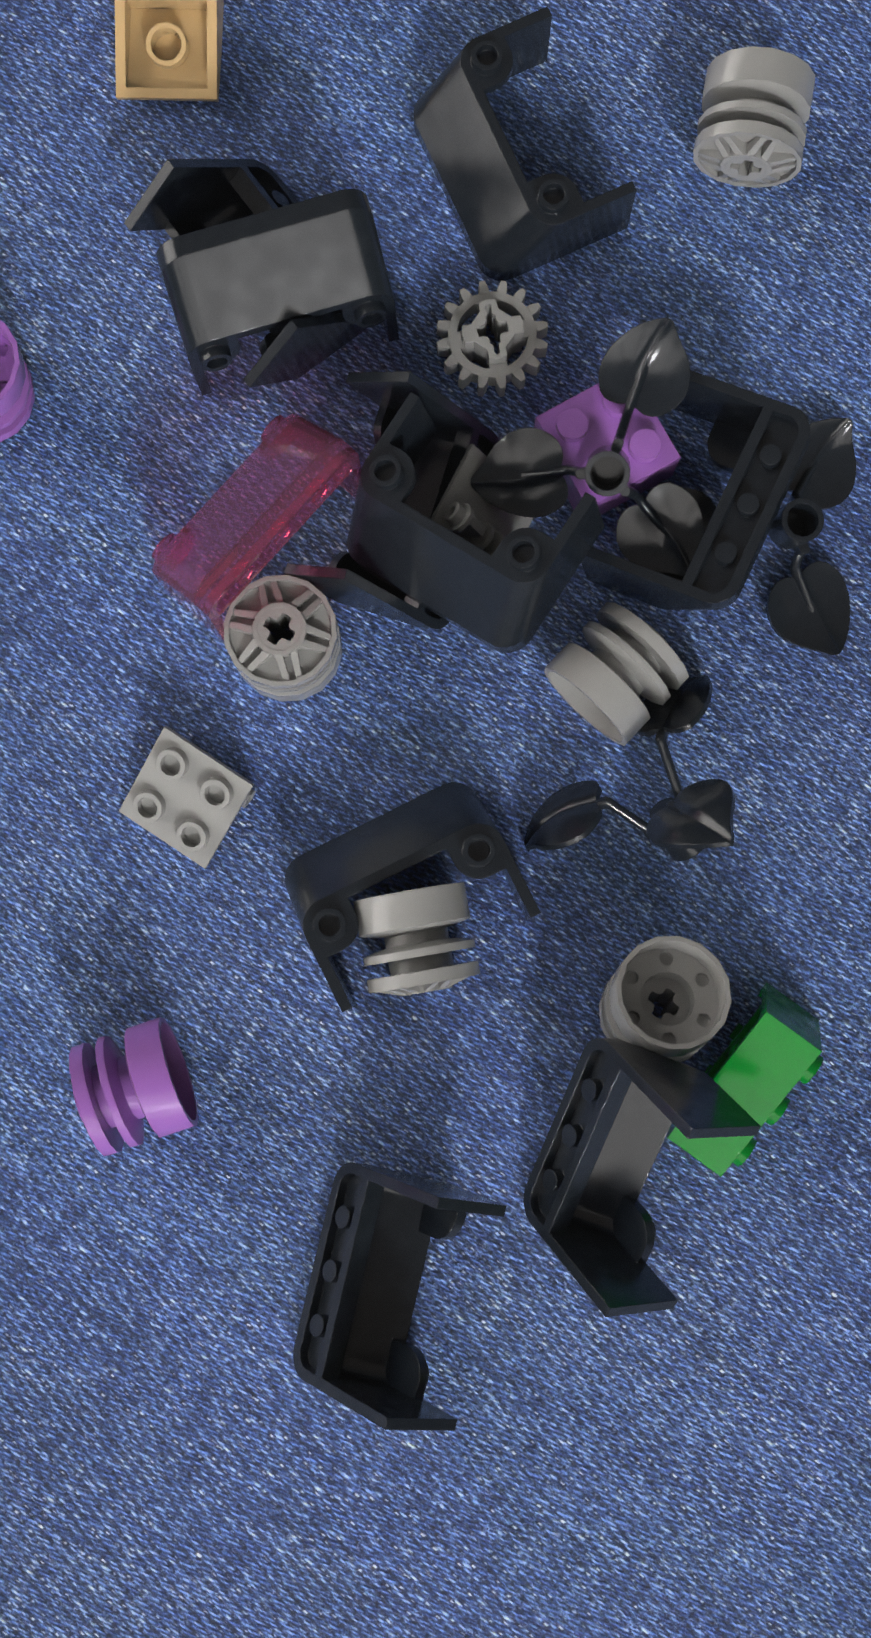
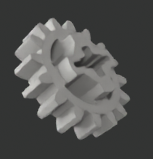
(473, 345)

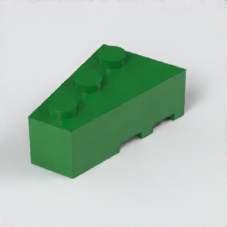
(758, 1072)

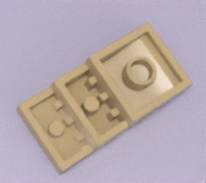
(168, 49)

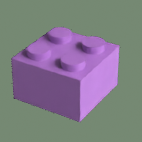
(592, 422)

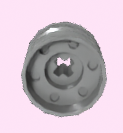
(754, 117)
(625, 663)
(292, 667)
(416, 938)
(681, 979)

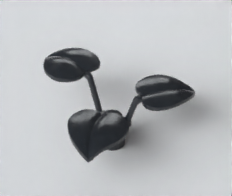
(525, 472)
(814, 602)
(682, 825)

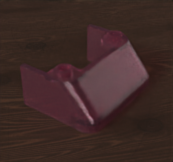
(253, 516)

